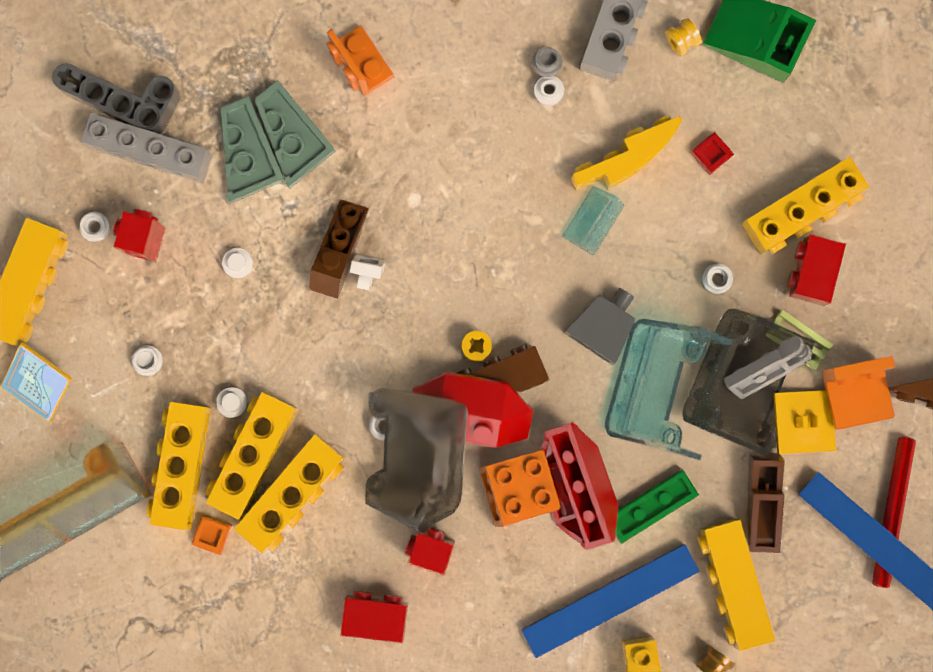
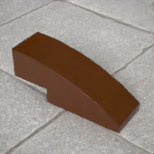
(765, 502)

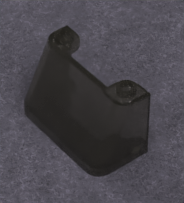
(717, 408)
(421, 457)

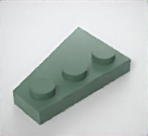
(293, 135)
(248, 154)

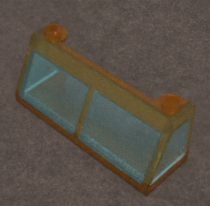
(107, 491)

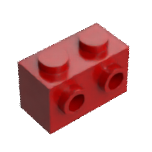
(138, 235)
(816, 270)
(430, 550)
(374, 617)

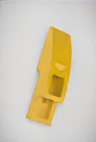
(639, 150)

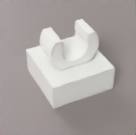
(367, 269)

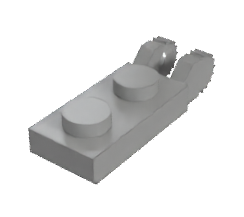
(768, 367)

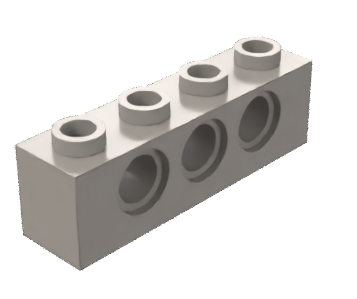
(600, 60)
(146, 148)

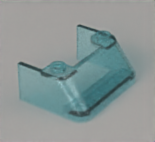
(650, 381)

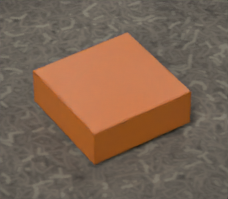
(211, 535)

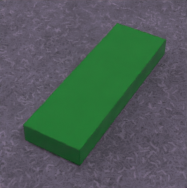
(654, 505)

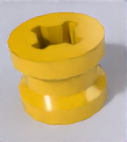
(683, 37)
(474, 341)

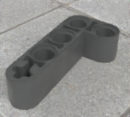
(113, 95)

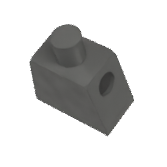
(604, 326)

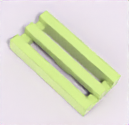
(826, 345)

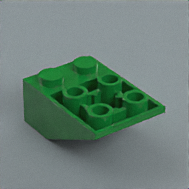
(760, 35)

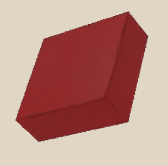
(712, 153)

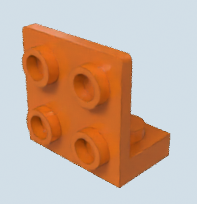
(361, 60)
(859, 393)
(519, 488)

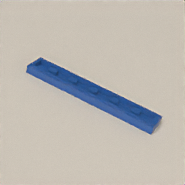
(870, 537)
(610, 600)

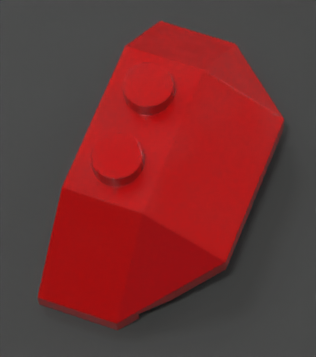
(493, 407)
(582, 487)

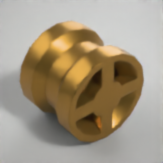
(715, 662)

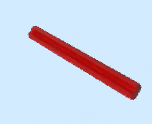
(896, 500)

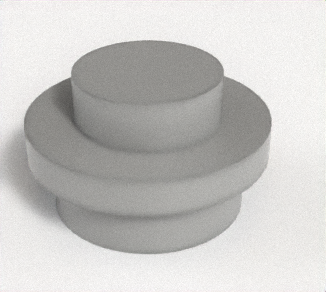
(547, 62)

